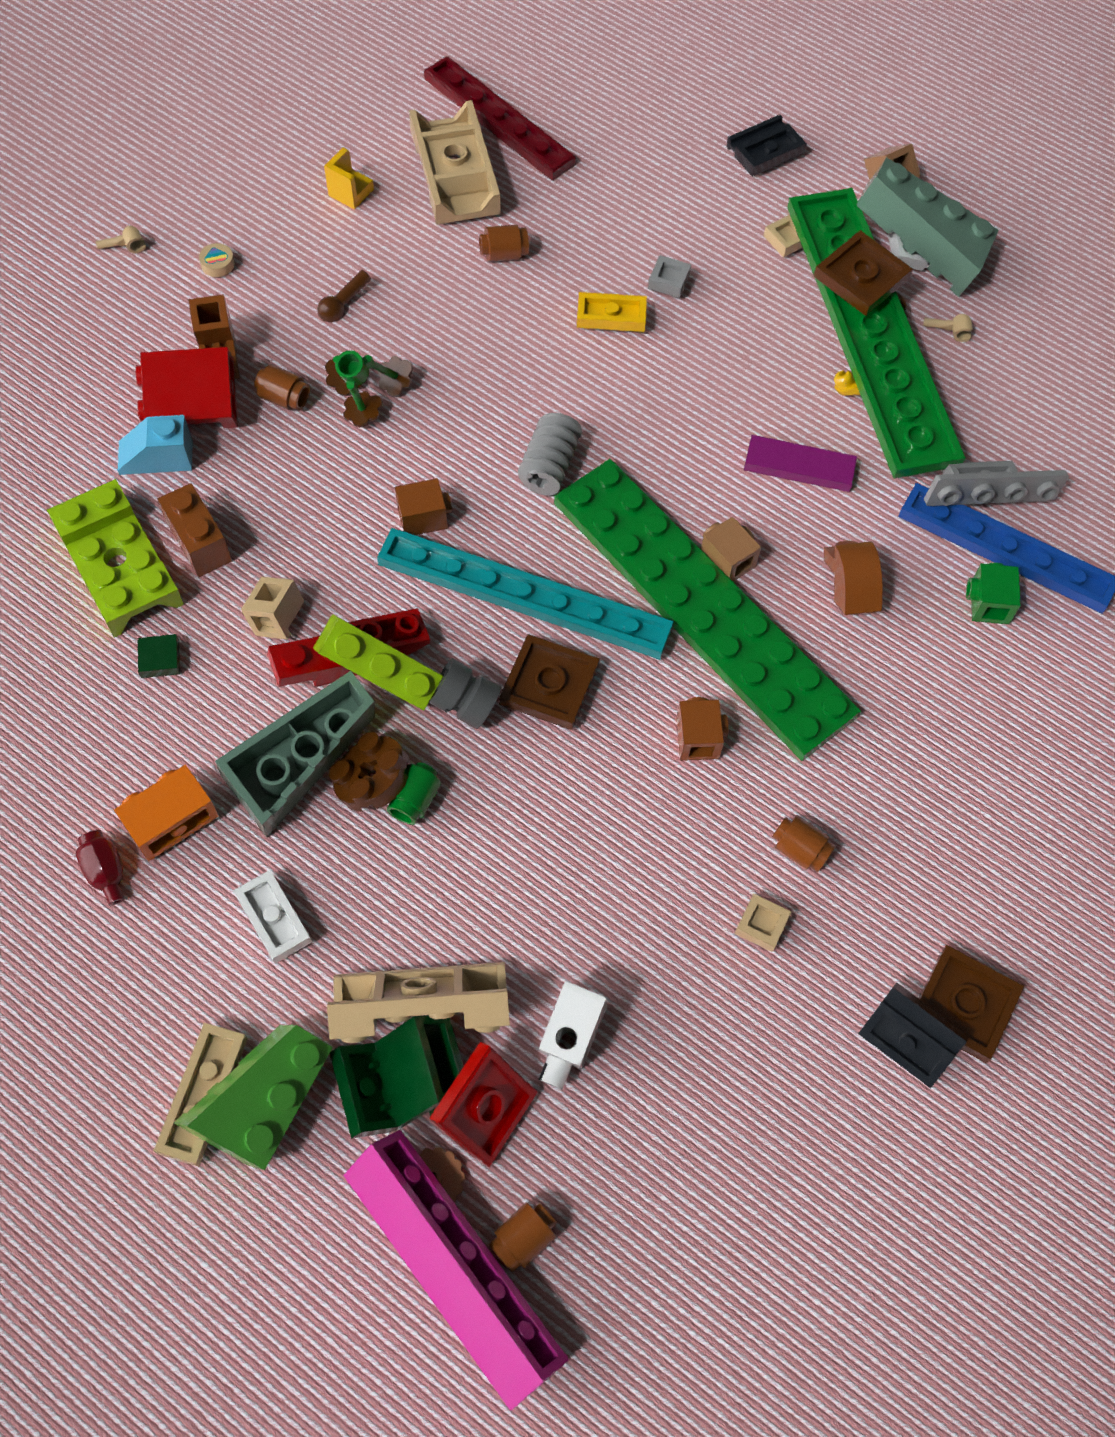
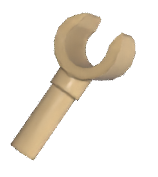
(130, 237)
(960, 325)

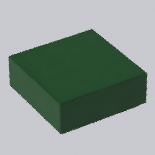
(158, 656)

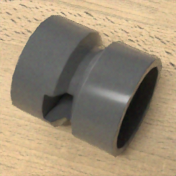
(466, 694)

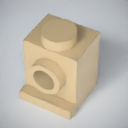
(272, 607)

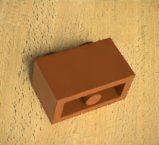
(194, 530)

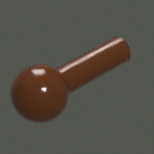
(332, 307)

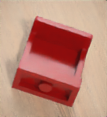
(188, 384)

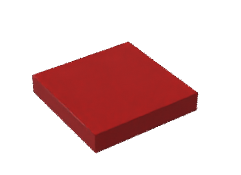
(483, 1104)

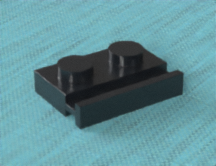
(766, 145)
(913, 1035)

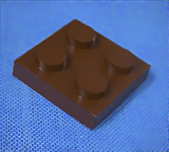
(863, 272)
(549, 681)
(972, 999)

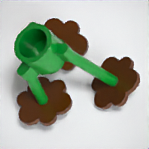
(351, 370)

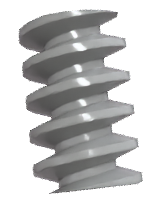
(549, 453)

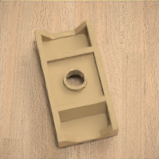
(459, 186)
(431, 991)

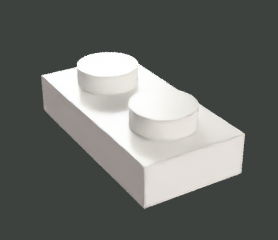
(272, 916)

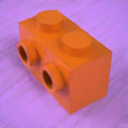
(166, 812)

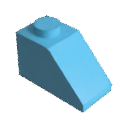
(156, 446)

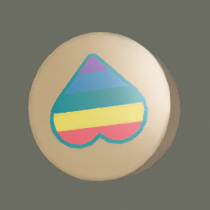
(216, 260)

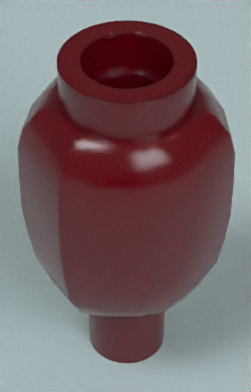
(101, 865)

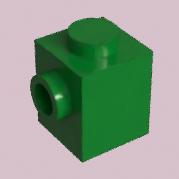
(994, 593)

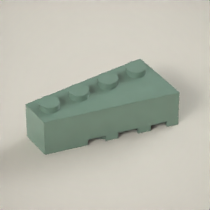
(929, 224)
(292, 753)

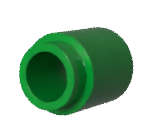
(416, 795)

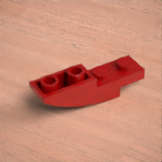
(299, 662)

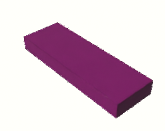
(800, 463)

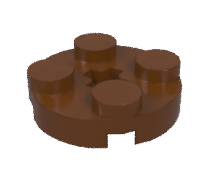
(370, 754)

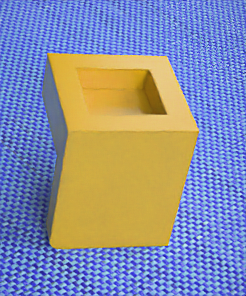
(344, 182)

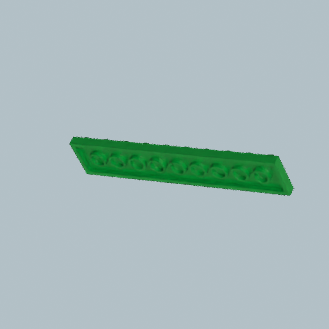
(879, 348)
(707, 610)

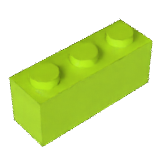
(377, 662)

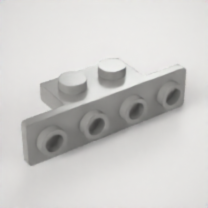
(993, 483)

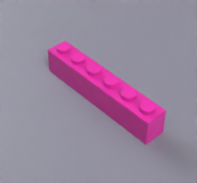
(455, 1268)

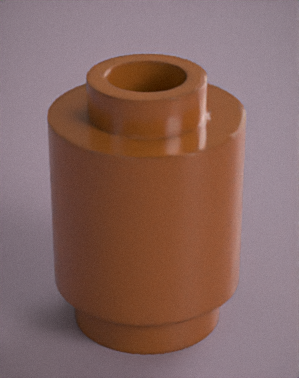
(504, 243)
(282, 387)
(803, 843)
(523, 1236)

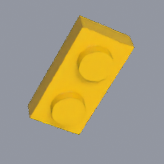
(611, 311)

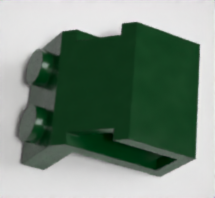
(397, 1076)

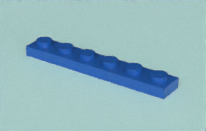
(1012, 548)

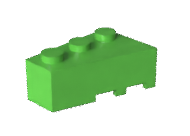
(259, 1097)

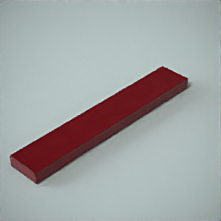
(501, 118)

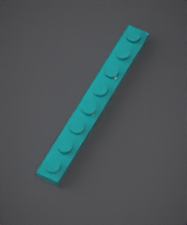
(525, 593)

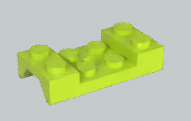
(102, 527)

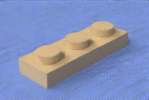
(212, 1059)

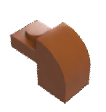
(213, 325)
(856, 576)

